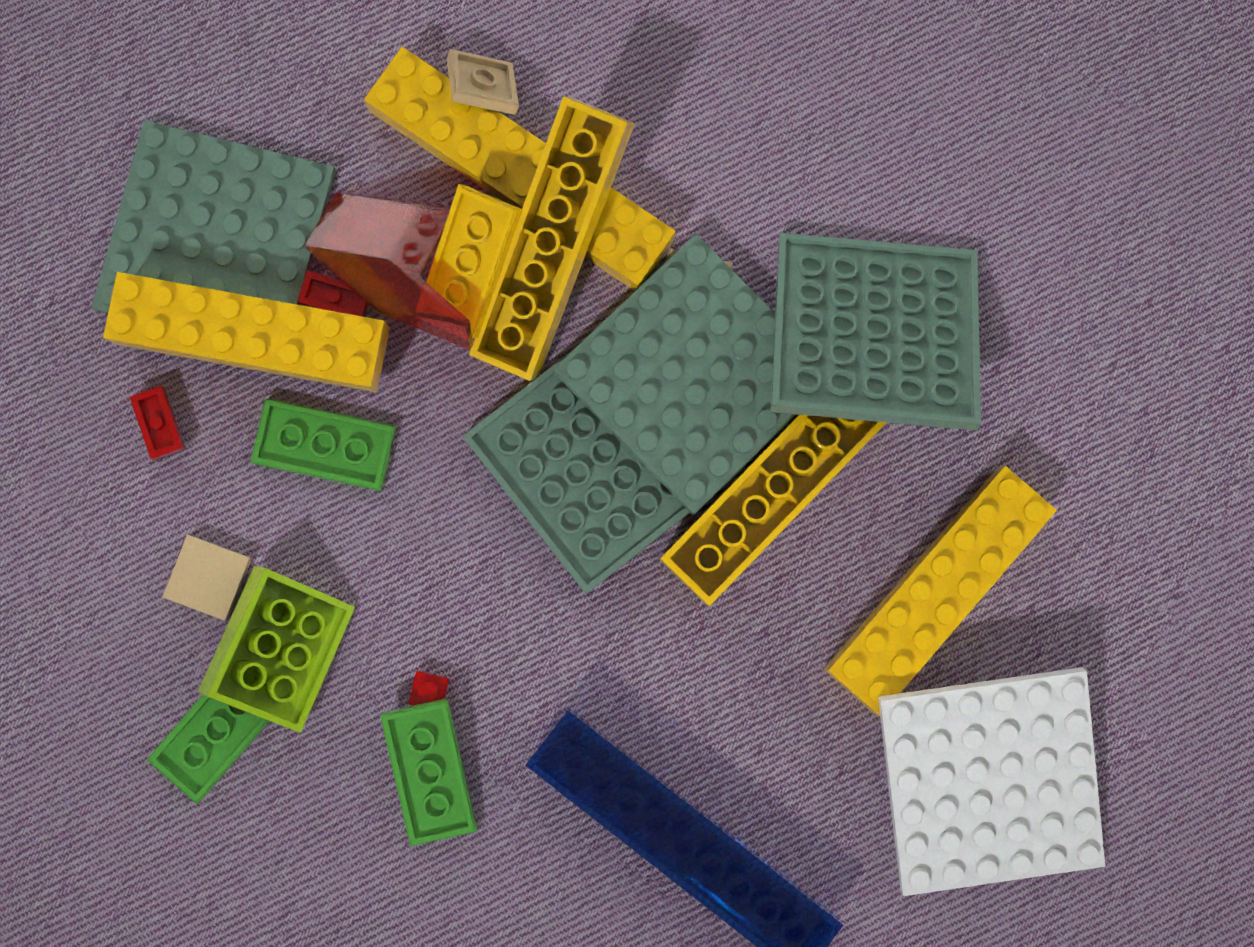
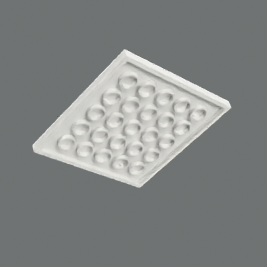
(992, 781)

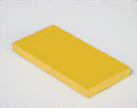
(473, 252)

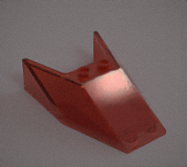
(380, 254)

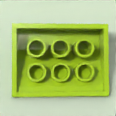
(276, 649)

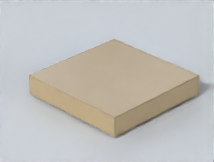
(482, 82)
(207, 577)

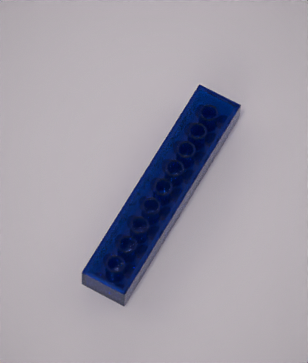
(679, 838)

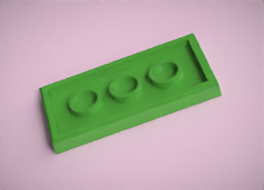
(323, 444)
(205, 746)
(428, 772)

